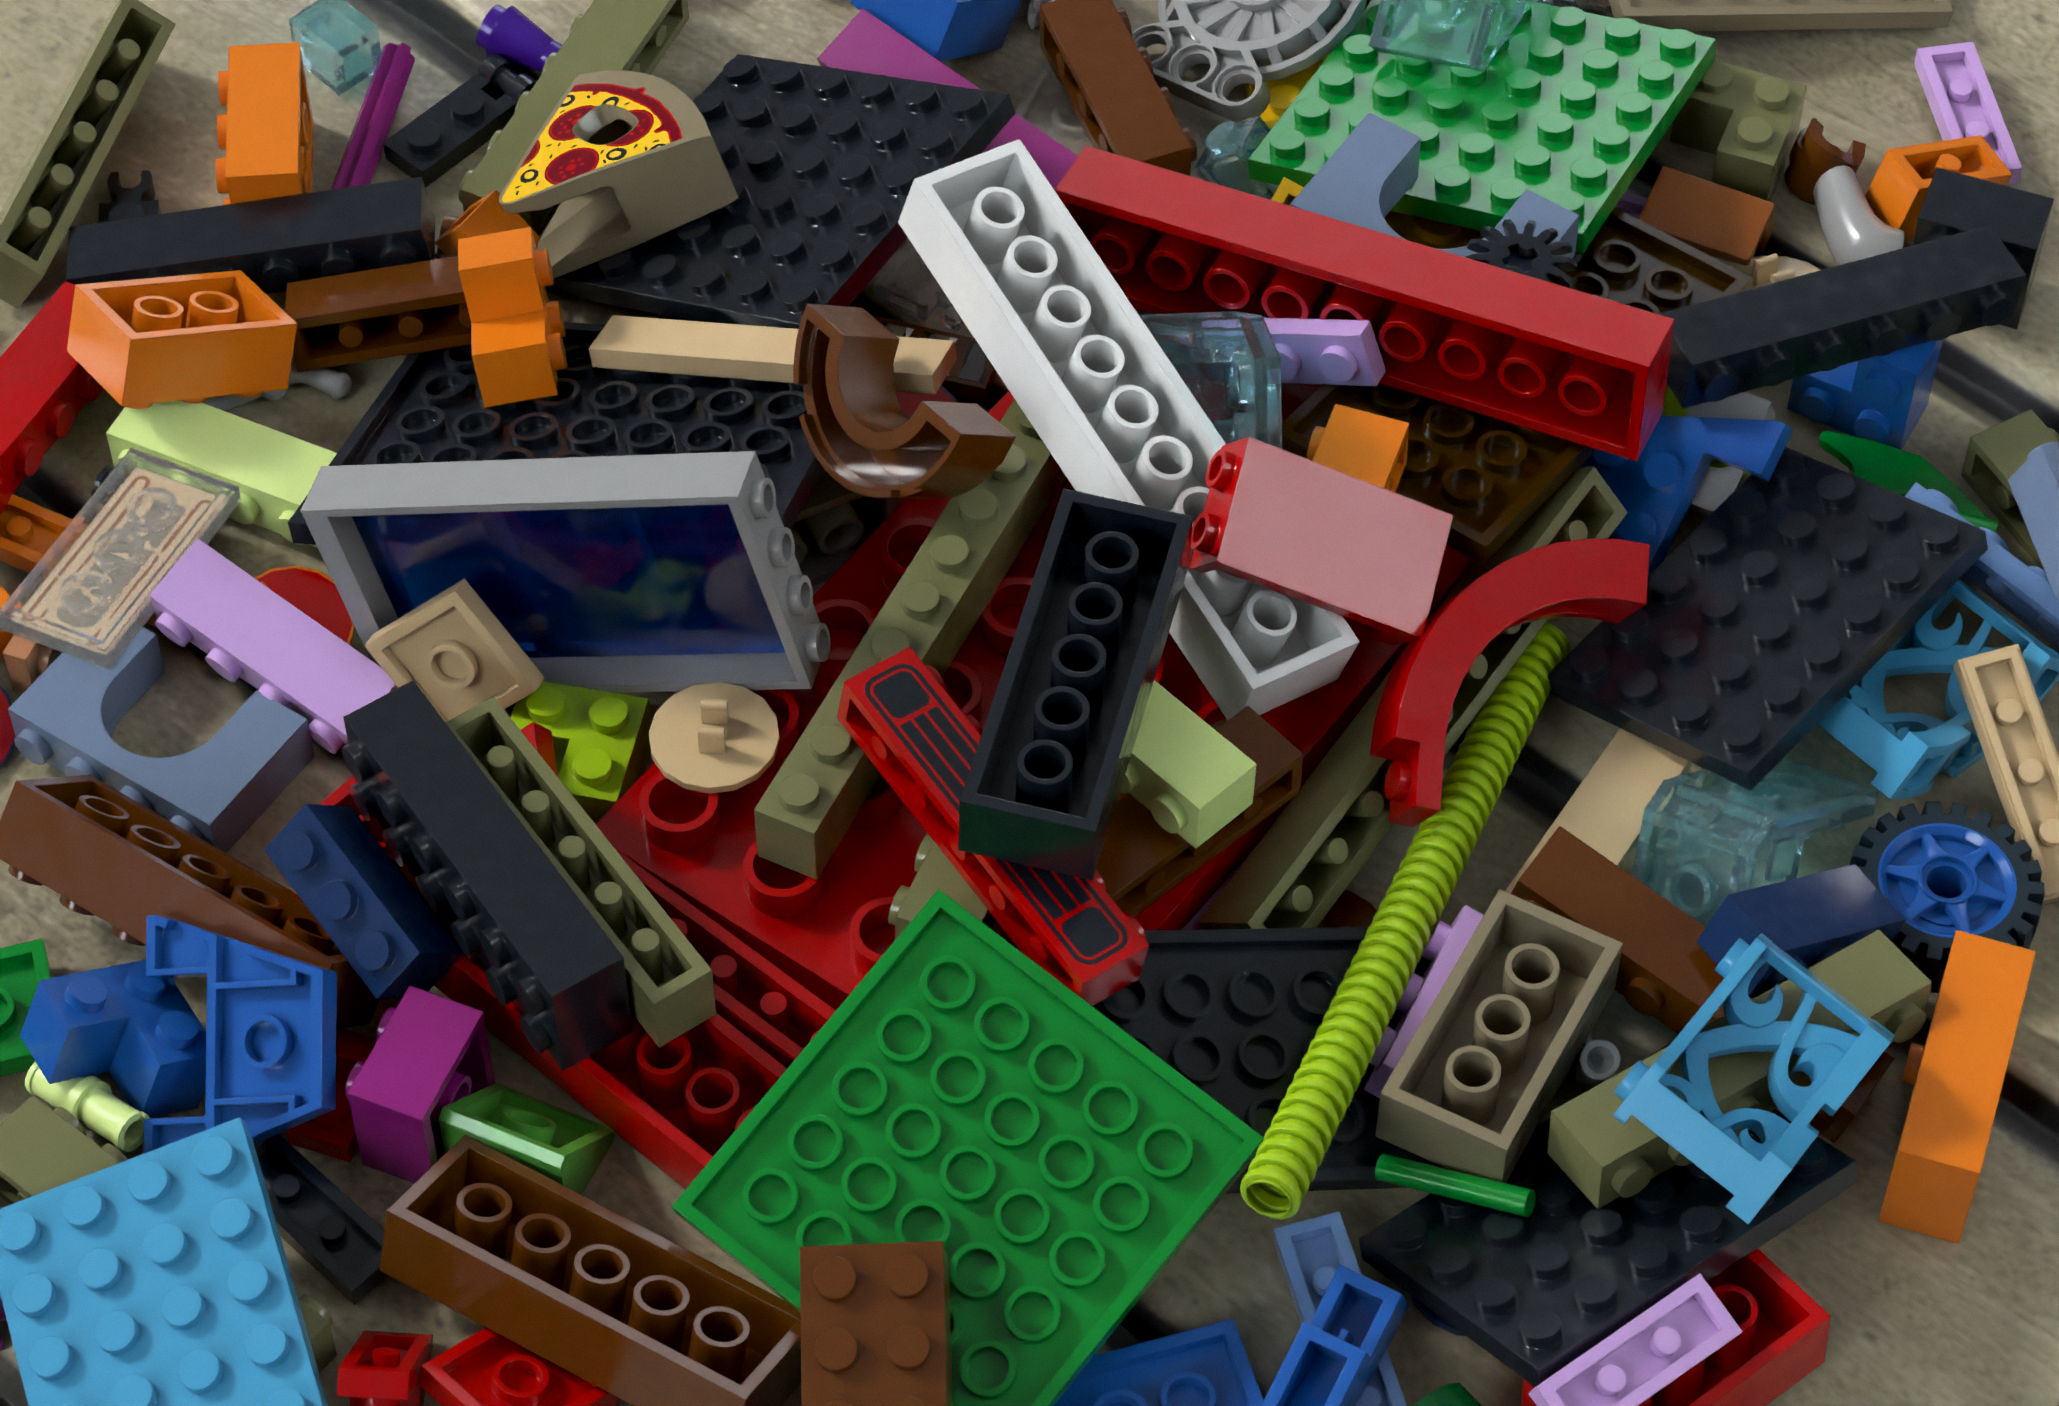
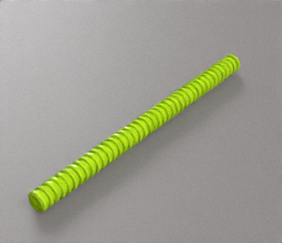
(1398, 935)

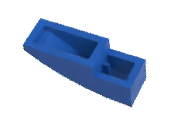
(1341, 1344)

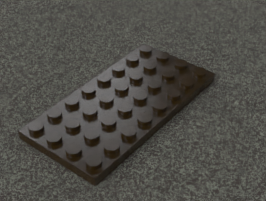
(1494, 470)

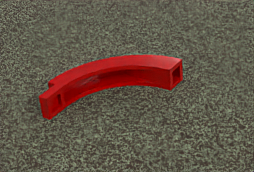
(1557, 580)

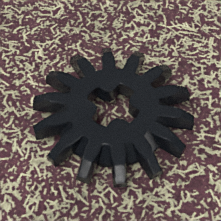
(1548, 258)

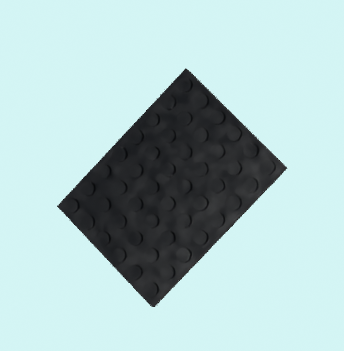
(438, 415)

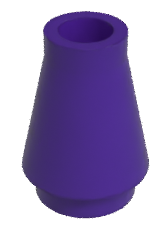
(515, 38)

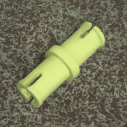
(93, 1106)

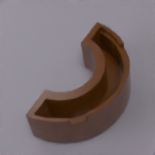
(858, 424)

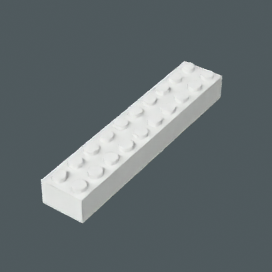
(1108, 406)

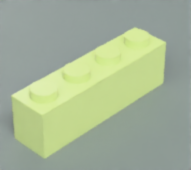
(266, 464)
(1187, 771)

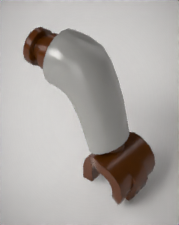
(1828, 179)

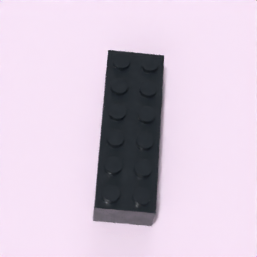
(1075, 685)
(487, 877)

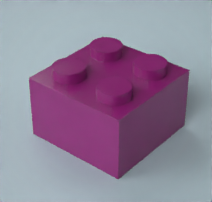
(422, 1060)

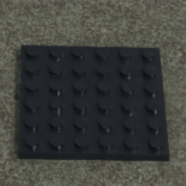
(819, 189)

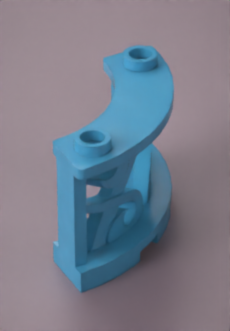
(1915, 747)
(1685, 1107)

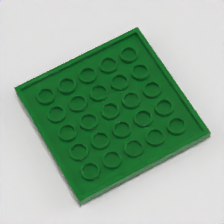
(1555, 112)
(987, 1115)

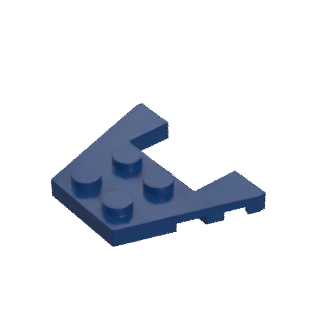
(1672, 465)
(264, 1032)

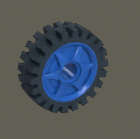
(1981, 872)

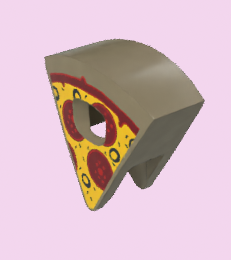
(623, 163)

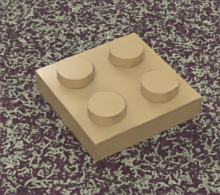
(455, 653)

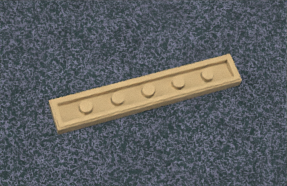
(745, 352)

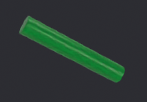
(1455, 1185)

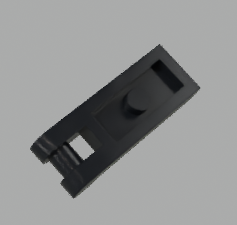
(458, 122)

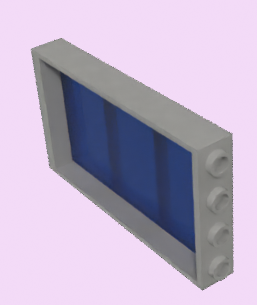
(591, 564)

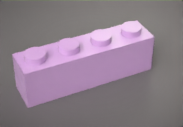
(266, 642)

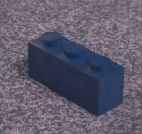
(362, 901)
(1803, 917)

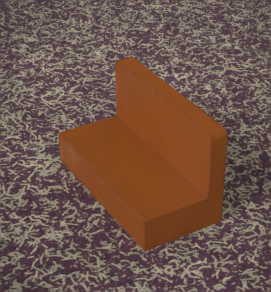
(1709, 216)

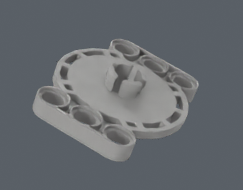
(1237, 41)

